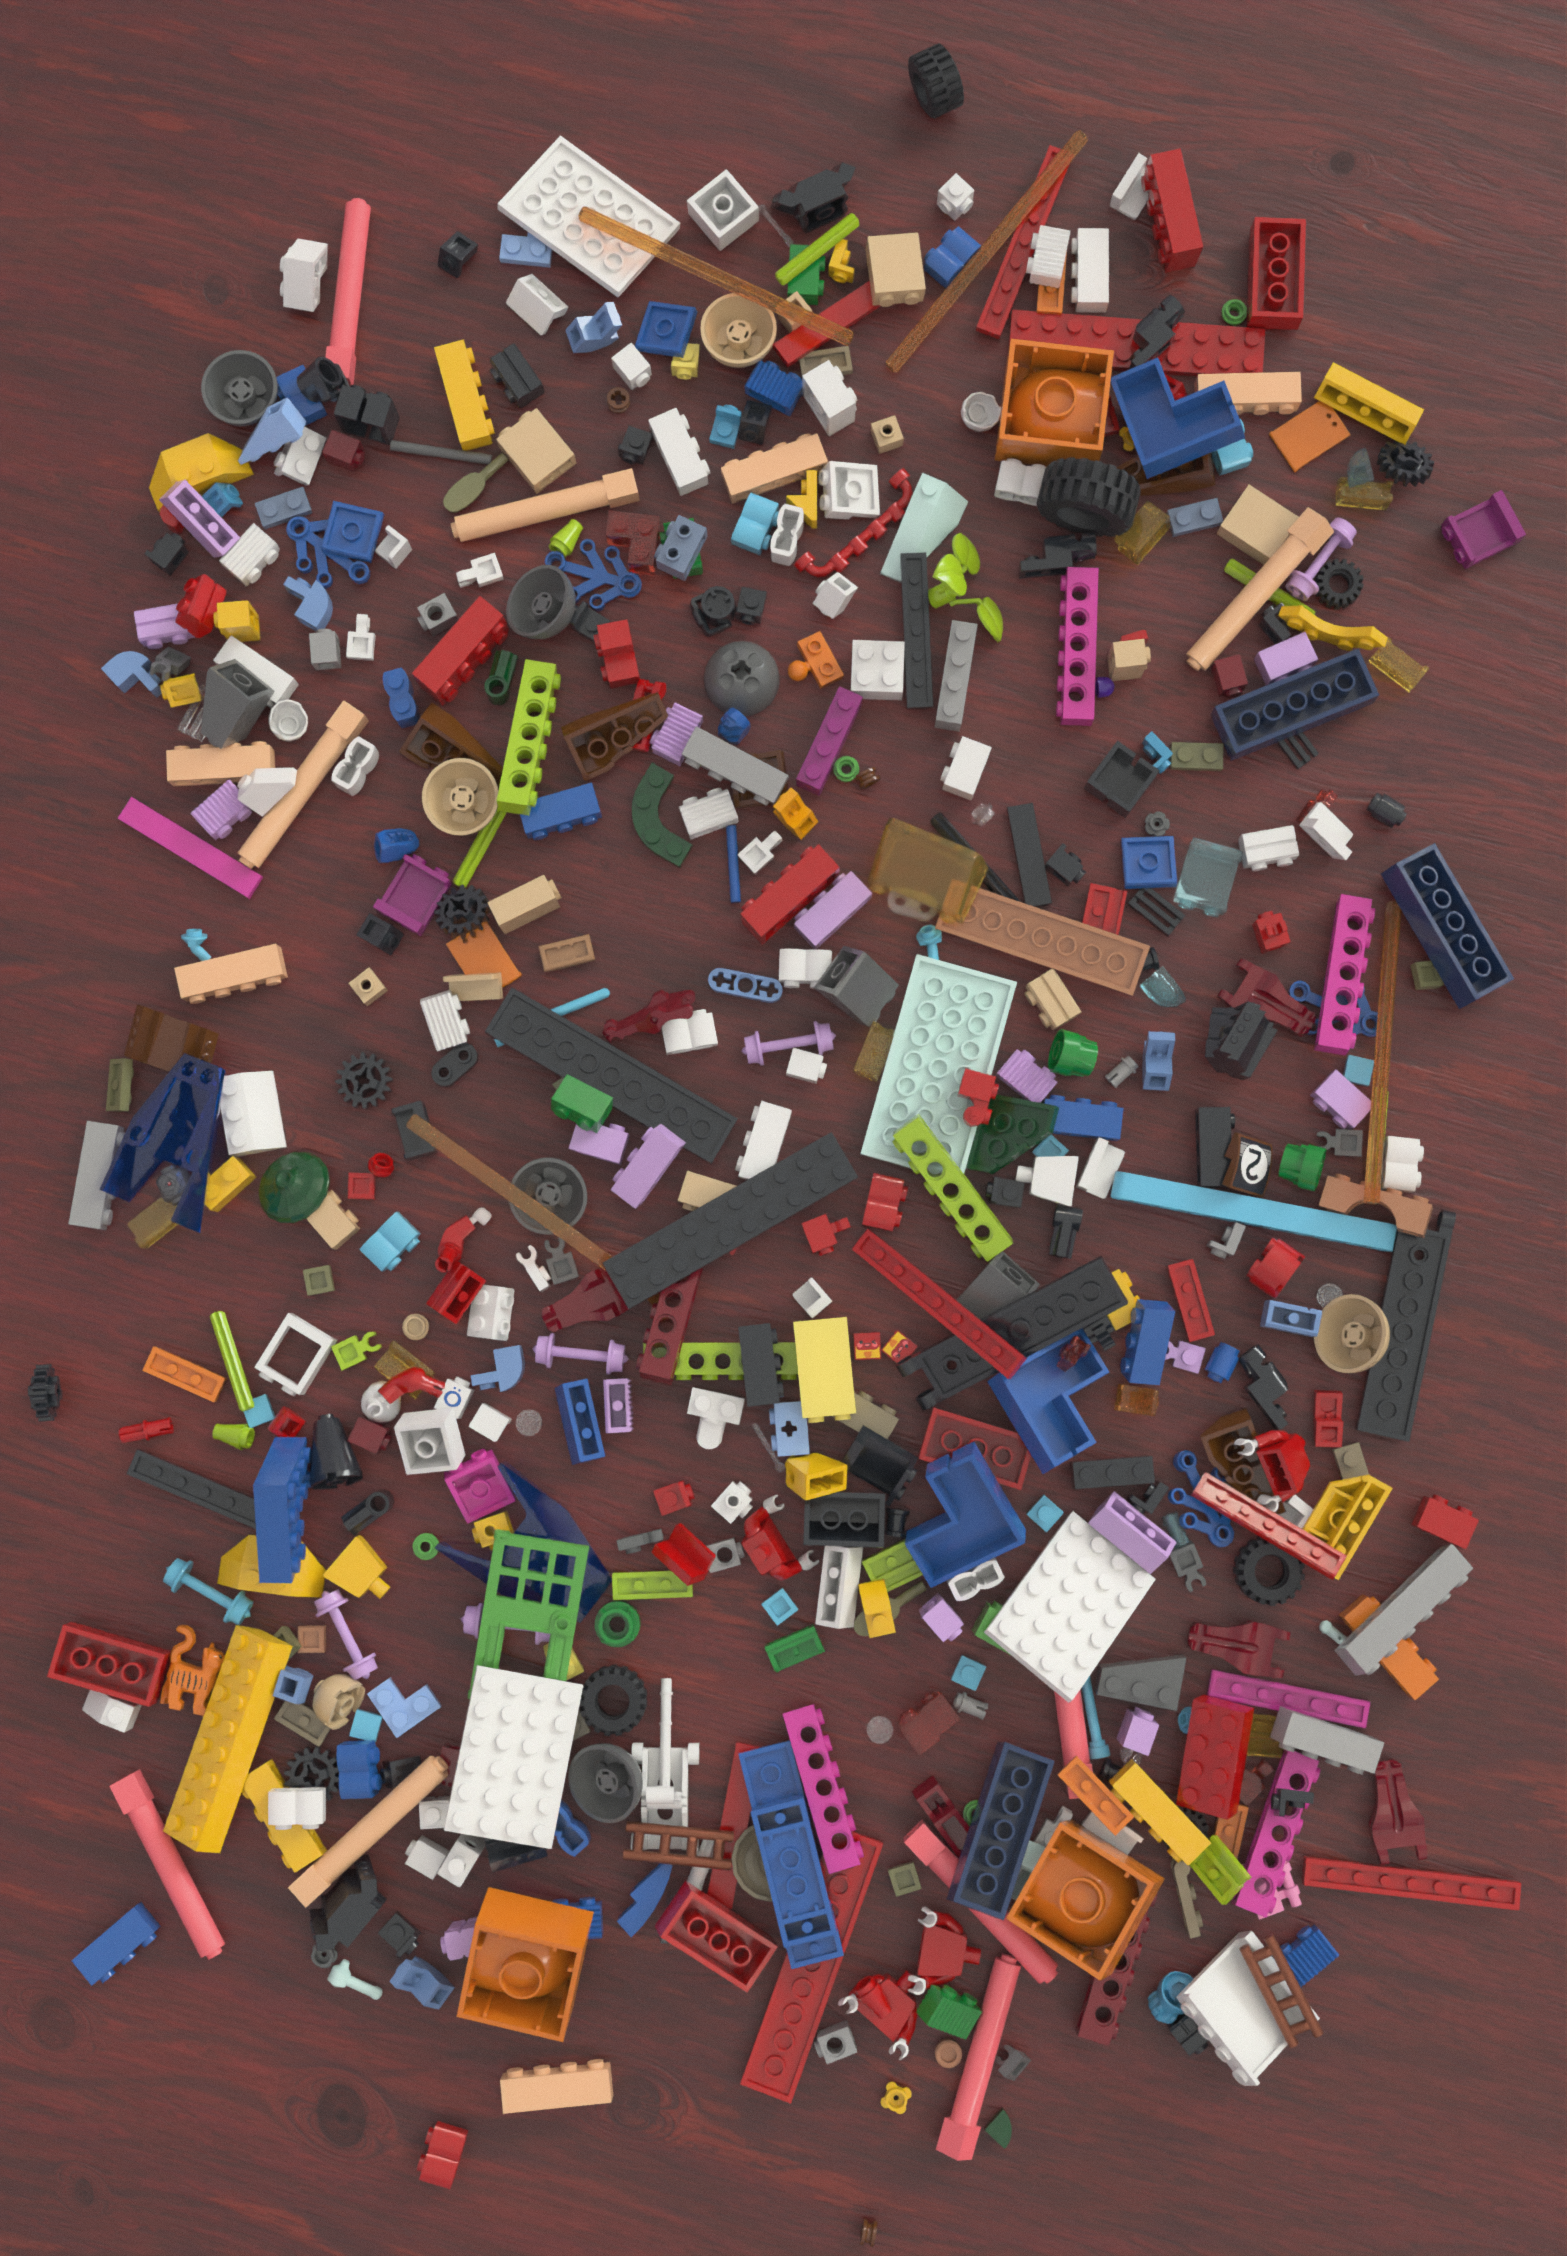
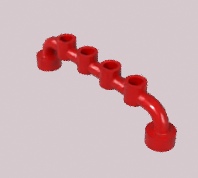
(858, 544)

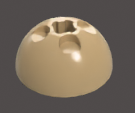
(741, 320)
(451, 786)
(1341, 1337)

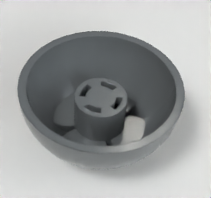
(231, 380)
(541, 603)
(738, 689)
(565, 1200)
(605, 1782)

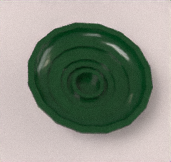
(293, 1187)

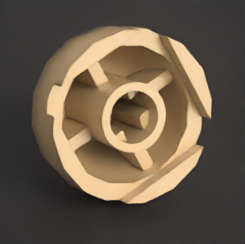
(336, 1698)

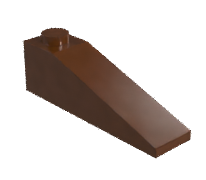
(1183, 478)
(610, 733)
(442, 738)
(1240, 1471)

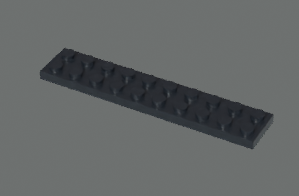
(633, 1085)
(730, 1220)

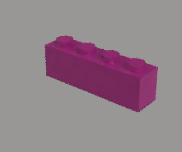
(829, 741)

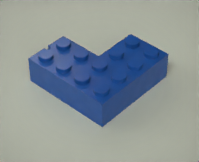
(1172, 430)
(1041, 1406)
(278, 1503)
(976, 1520)

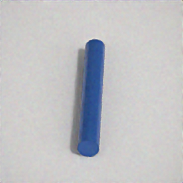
(733, 864)

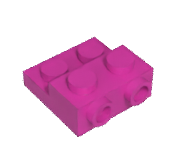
(479, 1486)

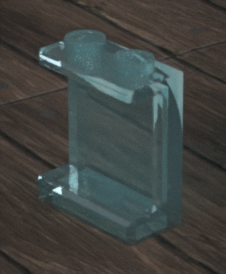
(1207, 877)

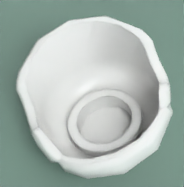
(980, 411)
(288, 720)
(389, 1410)

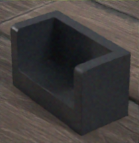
(414, 1146)

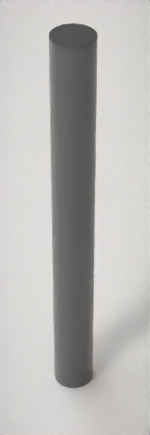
(441, 452)

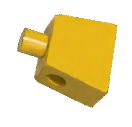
(815, 1475)
(358, 1570)

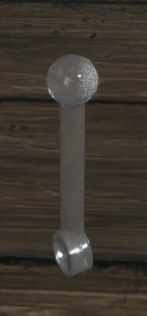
(763, 210)
(779, 1466)

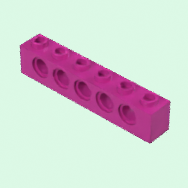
(1086, 582)
(1327, 1037)
(1263, 1842)
(835, 1858)

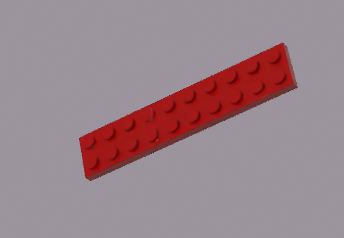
(1193, 351)
(804, 1991)

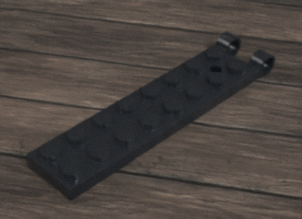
(1410, 1308)
(1025, 1324)

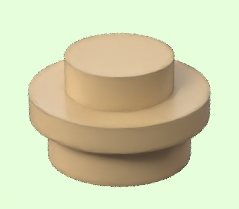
(415, 1326)

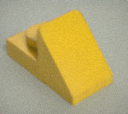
(807, 499)
(876, 1608)

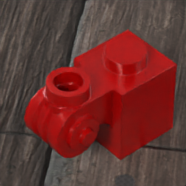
(979, 1089)

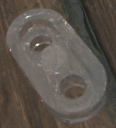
(910, 908)

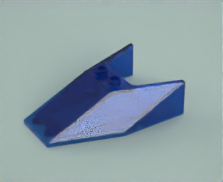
(175, 1127)
(543, 1520)

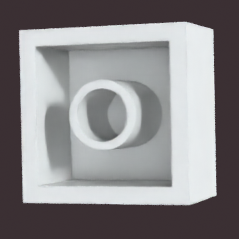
(723, 210)
(829, 397)
(877, 669)
(429, 1441)

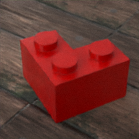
(617, 648)

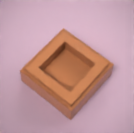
(312, 1638)

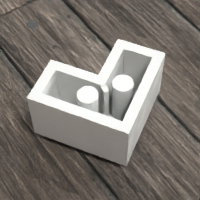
(302, 273)

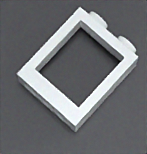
(310, 1331)

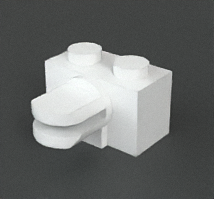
(714, 1412)

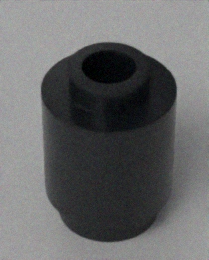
(1386, 810)

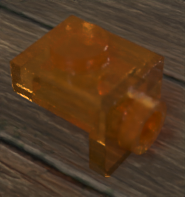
(1136, 1400)

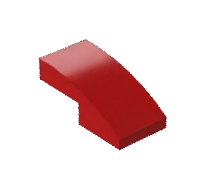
(1327, 1418)

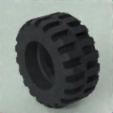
(1088, 497)

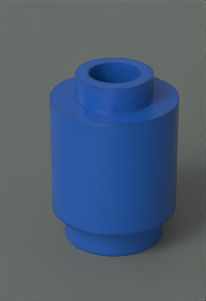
(1222, 1362)

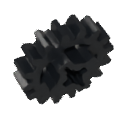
(1405, 463)
(462, 911)
(360, 1090)
(1100, 1331)
(45, 1392)
(312, 1765)

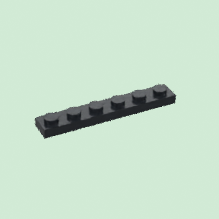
(916, 630)
(193, 1487)

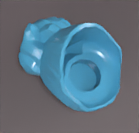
(1163, 2001)

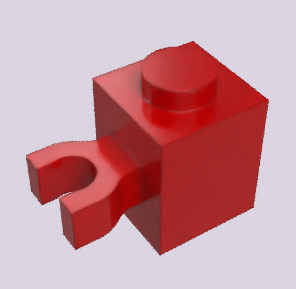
(1270, 932)
(821, 1233)

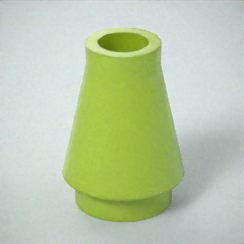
(566, 538)
(236, 1435)

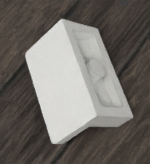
(1129, 195)
(535, 303)
(1327, 831)
(1100, 1168)
(1123, 1840)

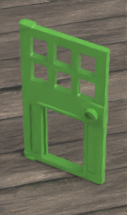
(527, 1614)

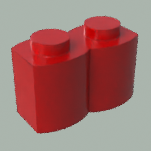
(883, 1202)
(443, 2154)

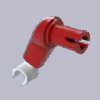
(453, 1239)
(401, 1383)

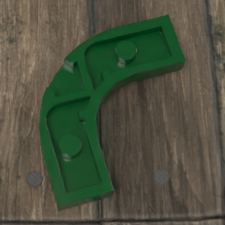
(647, 821)

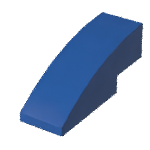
(646, 1896)

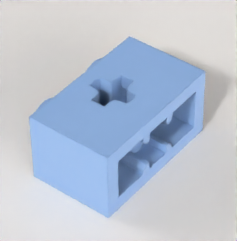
(789, 1445)

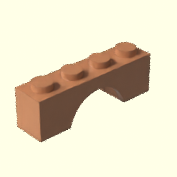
(1410, 1214)

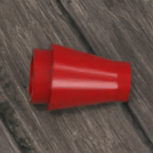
(871, 1994)

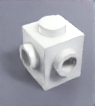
(955, 197)
(834, 595)
(733, 1501)

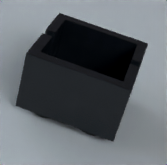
(358, 410)
(1120, 780)

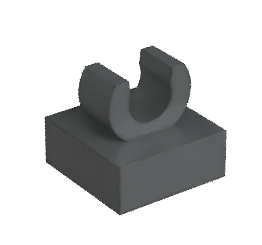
(1014, 2064)

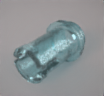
(1175, 1530)

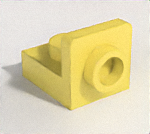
(687, 366)

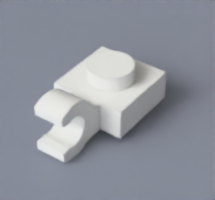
(484, 571)
(361, 643)
(758, 854)
(539, 1275)
(1049, 1827)

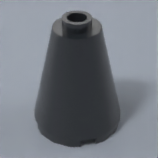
(332, 1455)

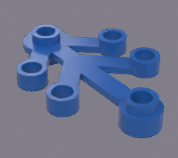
(321, 557)
(599, 575)
(1365, 1011)
(1215, 1523)

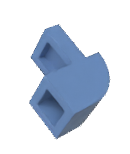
(595, 331)
(315, 606)
(129, 668)
(1158, 1060)
(509, 1367)
(293, 1685)
(423, 1981)

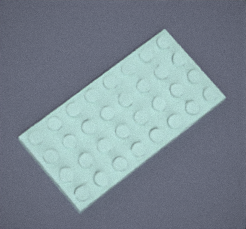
(946, 1024)

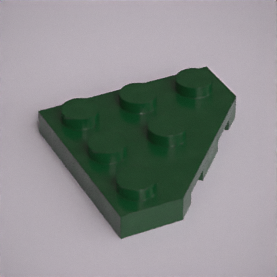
(1011, 1131)

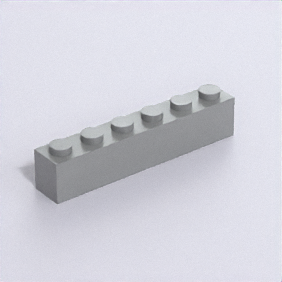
(1403, 1610)

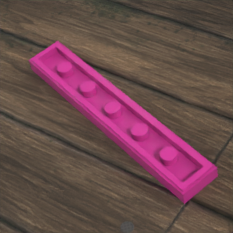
(190, 847)
(1299, 1699)

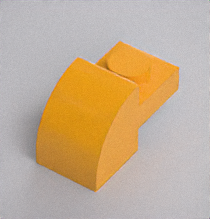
(794, 813)

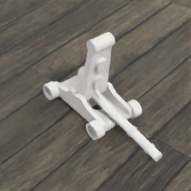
(662, 1765)

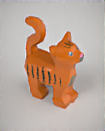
(191, 1678)

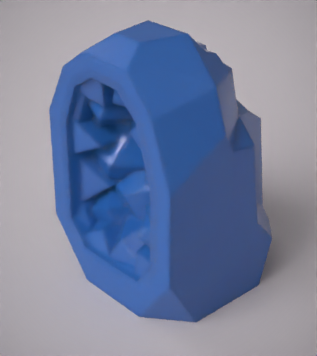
(733, 726)
(394, 844)

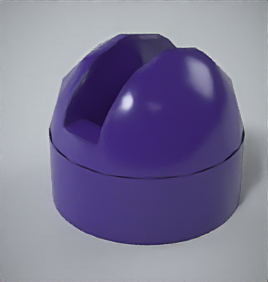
(1103, 687)

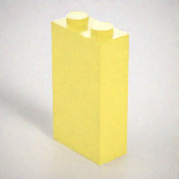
(824, 1369)

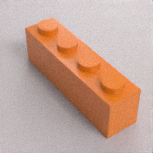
(1404, 1665)

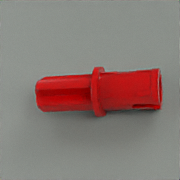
(146, 1430)

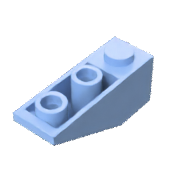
(276, 427)

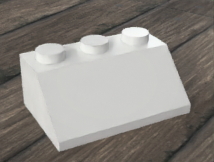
(251, 1113)

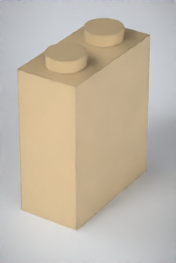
(895, 269)
(536, 450)
(1257, 525)
(525, 904)

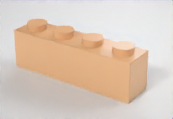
(1258, 391)
(773, 468)
(216, 765)
(231, 973)
(556, 2087)

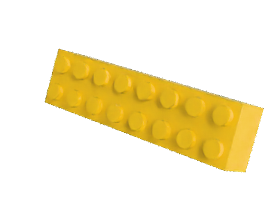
(227, 1739)

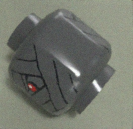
(172, 1183)

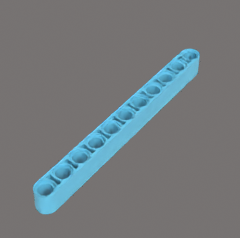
(1253, 1211)

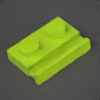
(893, 1565)
(1220, 1870)

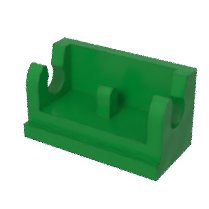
(794, 1648)

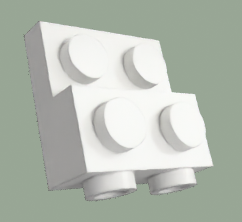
(849, 490)

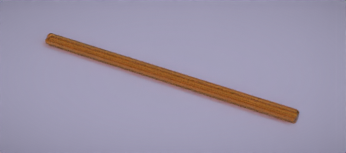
(986, 251)
(716, 276)
(1382, 1054)
(511, 1192)

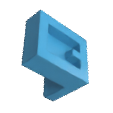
(726, 426)
(222, 498)
(1157, 749)

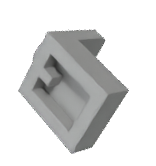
(1231, 1238)

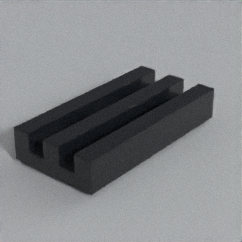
(1305, 758)
(1164, 903)

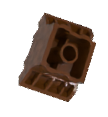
(162, 1040)

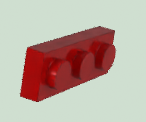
(1190, 1300)

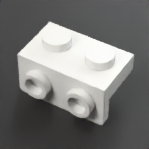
(301, 457)
(491, 1313)

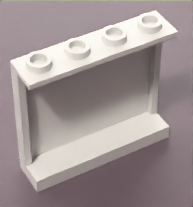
(1234, 2012)

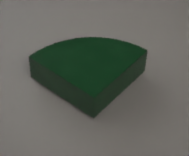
(1000, 2128)

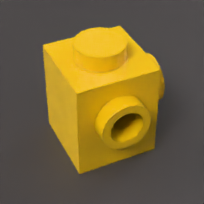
(485, 1528)

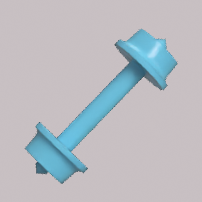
(178, 1574)

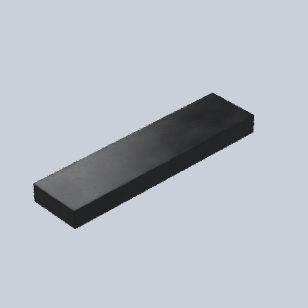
(1029, 855)

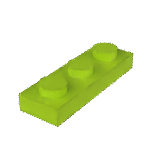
(649, 1585)

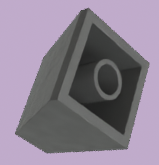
(232, 703)
(857, 985)
(997, 1286)

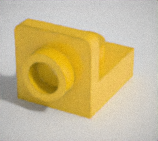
(838, 264)
(181, 690)

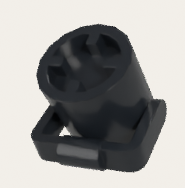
(321, 379)
(717, 609)

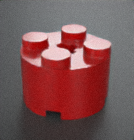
(1276, 1268)

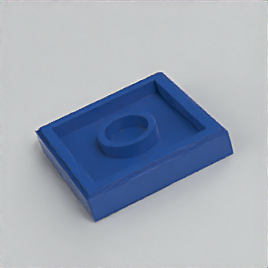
(666, 329)
(352, 531)
(1148, 862)

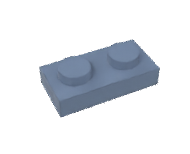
(283, 507)
(1195, 517)

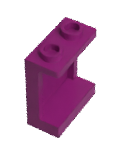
(1483, 530)
(414, 894)

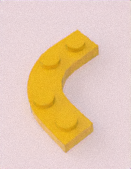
(1344, 637)

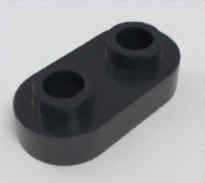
(456, 1066)

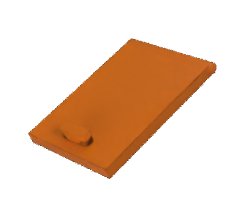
(1309, 435)
(483, 955)

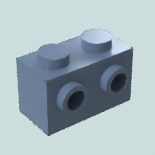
(681, 547)

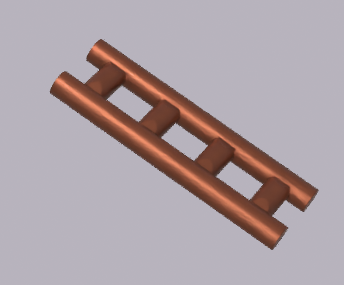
(664, 1855)
(1284, 1974)

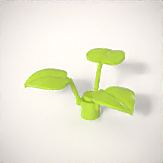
(953, 584)

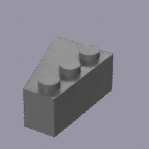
(1144, 1681)

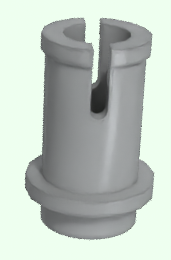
(1122, 1071)
(969, 1705)

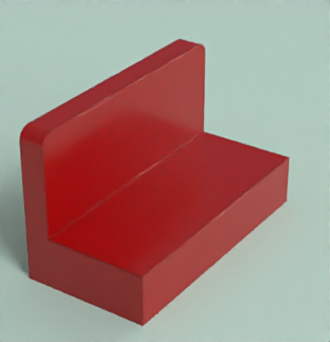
(685, 1555)

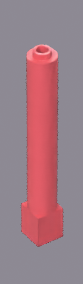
(349, 287)
(1072, 1733)
(136, 1801)
(1020, 1944)
(960, 2130)

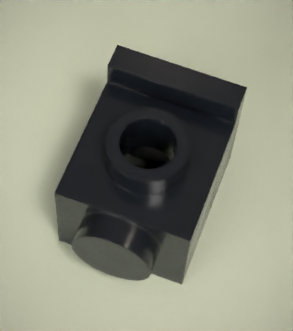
(168, 553)
(1065, 866)

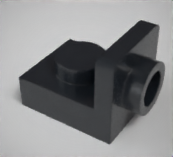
(455, 253)
(754, 422)
(635, 445)
(750, 606)
(586, 621)
(1275, 629)
(380, 934)
(1005, 1192)
(1153, 1496)
(397, 1770)
(1295, 1799)
(400, 1934)

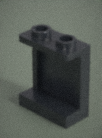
(880, 1463)

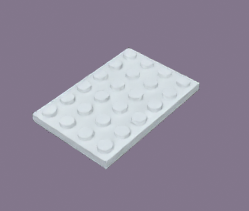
(549, 204)
(1070, 1606)
(513, 1757)

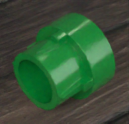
(1072, 1054)
(1302, 1165)
(607, 1633)

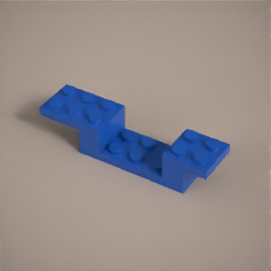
(790, 1855)

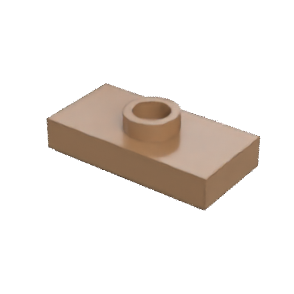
(567, 953)

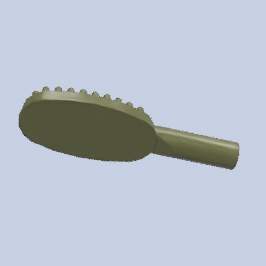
(470, 486)
(860, 1623)

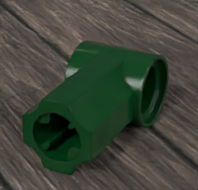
(501, 675)

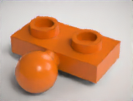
(817, 660)

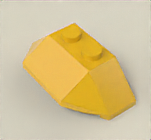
(200, 463)
(1347, 1513)
(241, 1572)

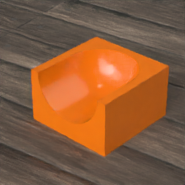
(1053, 402)
(1085, 1899)
(524, 1964)

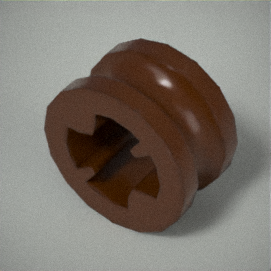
(624, 396)
(867, 778)
(868, 2233)

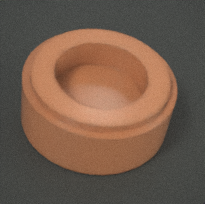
(948, 2053)

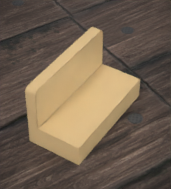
(476, 986)

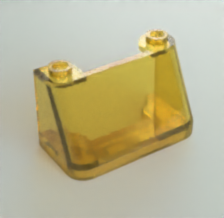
(927, 870)

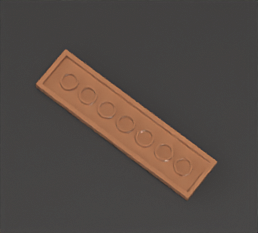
(1052, 941)

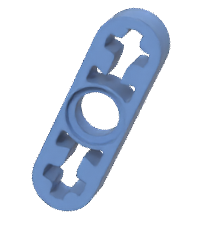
(724, 989)

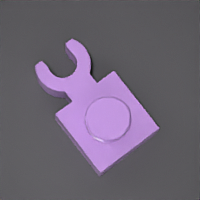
(1186, 1356)

